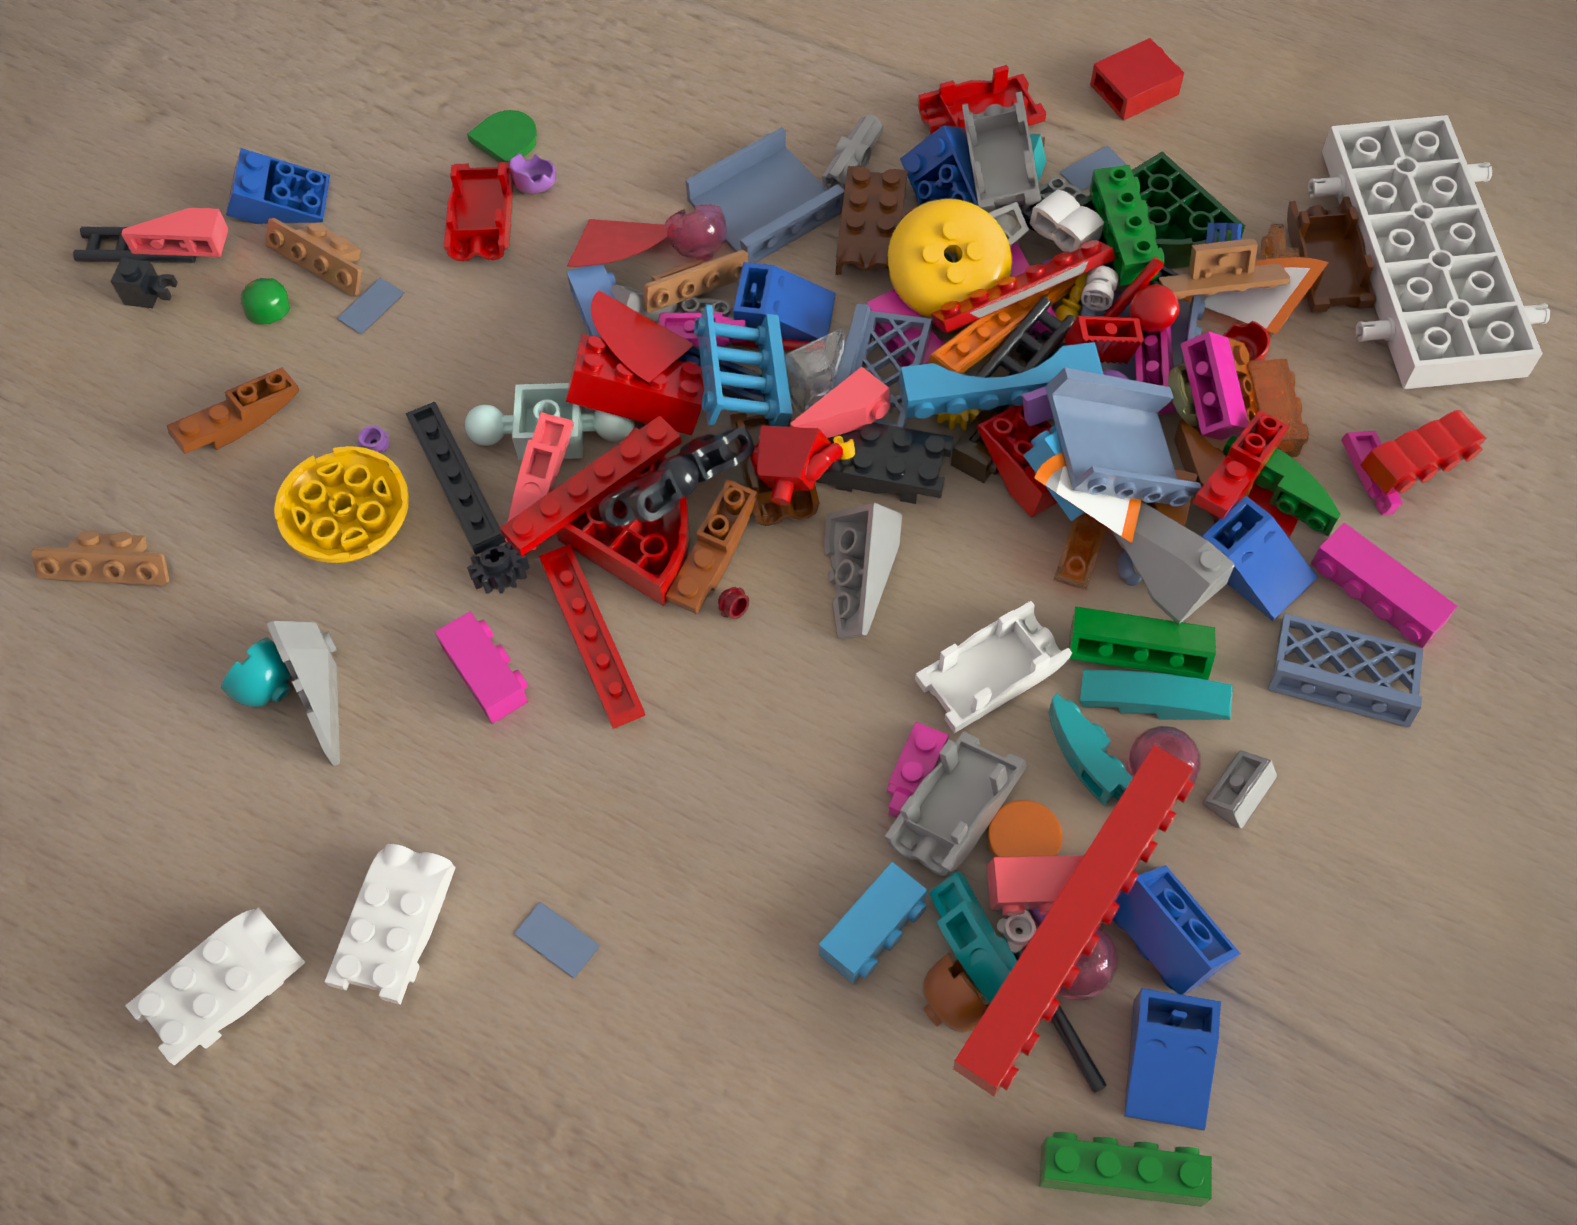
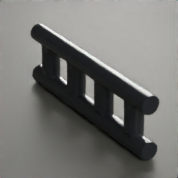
(93, 254)
(1020, 335)

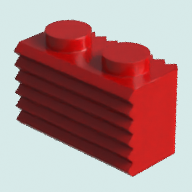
(1114, 336)

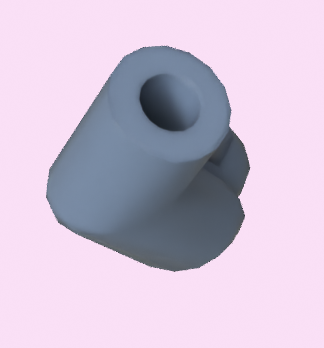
(1126, 570)

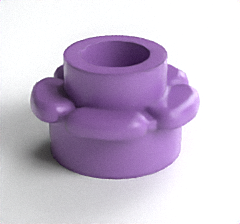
(373, 434)

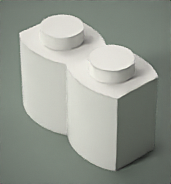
(1065, 221)

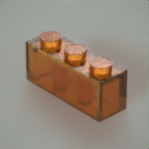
(1276, 396)

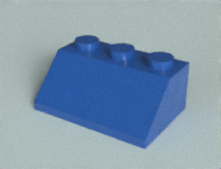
(1173, 930)

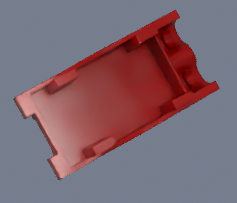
(945, 108)
(479, 212)

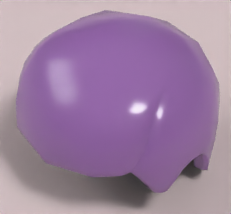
(532, 175)

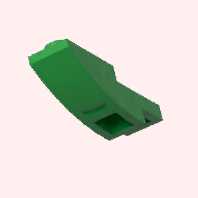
(1295, 491)

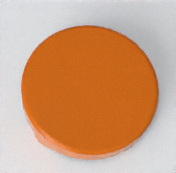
(1024, 830)

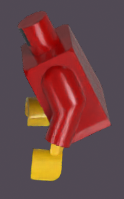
(795, 458)

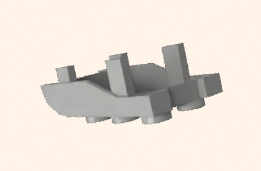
(1002, 156)
(954, 805)

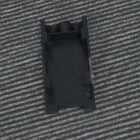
(891, 462)

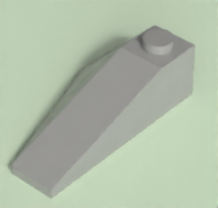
(311, 663)

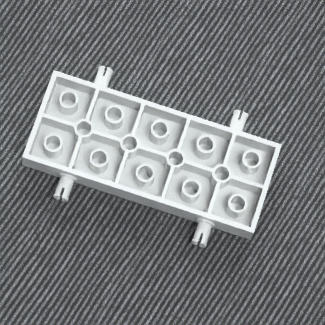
(1435, 257)

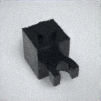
(139, 283)

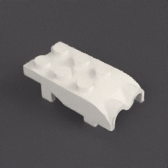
(992, 667)
(391, 922)
(216, 984)

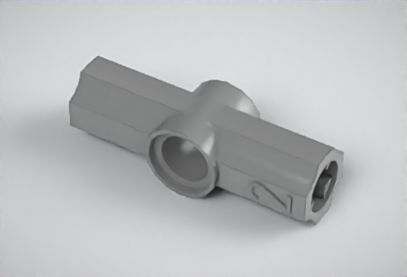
(853, 150)

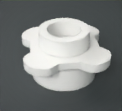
(1008, 926)

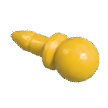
(1071, 305)

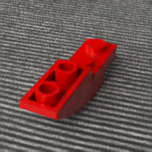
(1241, 465)

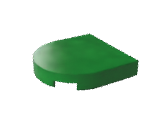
(505, 135)

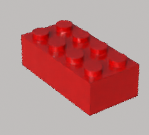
(608, 386)

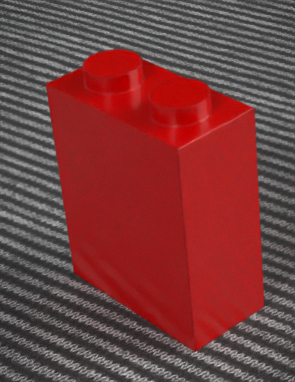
(1136, 79)

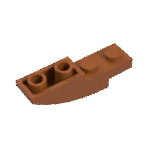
(240, 413)
(714, 548)

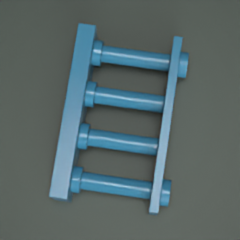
(768, 359)

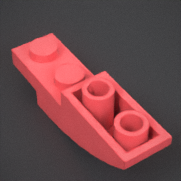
(541, 462)

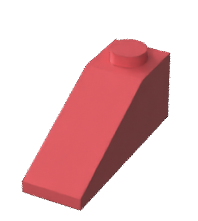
(180, 233)
(848, 406)

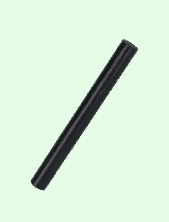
(1075, 1047)

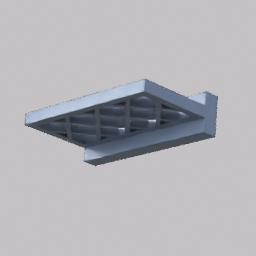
(859, 346)
(1344, 689)

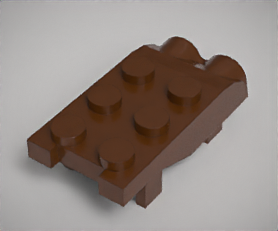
(869, 216)
(1337, 240)
(803, 503)

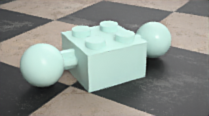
(487, 424)

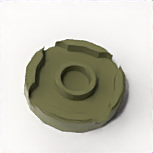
(1182, 394)

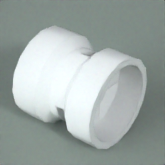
(1099, 289)

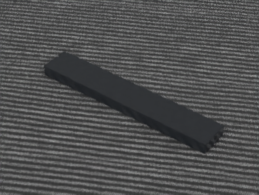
(455, 478)

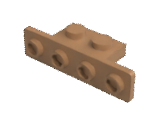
(318, 252)
(1225, 268)
(692, 280)
(102, 559)

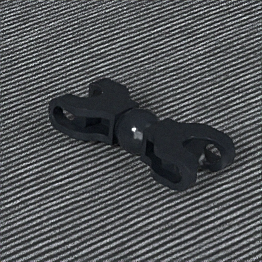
(676, 478)

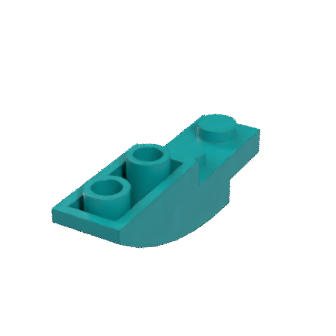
(1085, 750)
(971, 936)

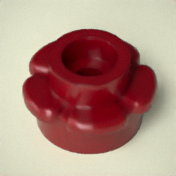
(733, 603)

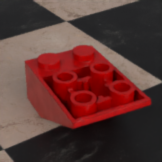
(1007, 441)

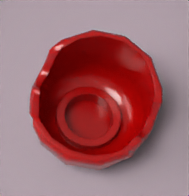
(1155, 307)
(1254, 336)

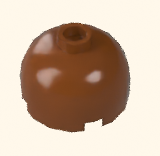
(952, 996)

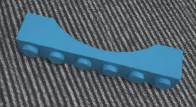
(935, 390)

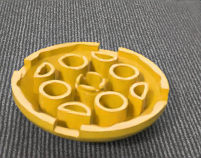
(942, 226)
(348, 479)

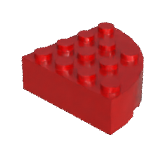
(637, 553)

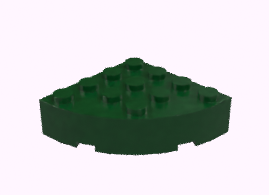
(1176, 208)

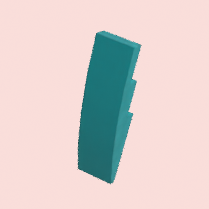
(1164, 694)

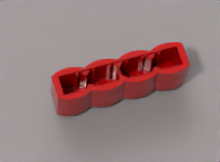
(1423, 452)

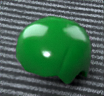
(265, 301)

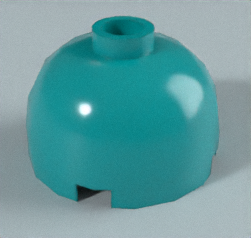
(259, 677)

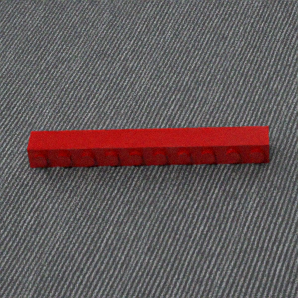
(1072, 922)

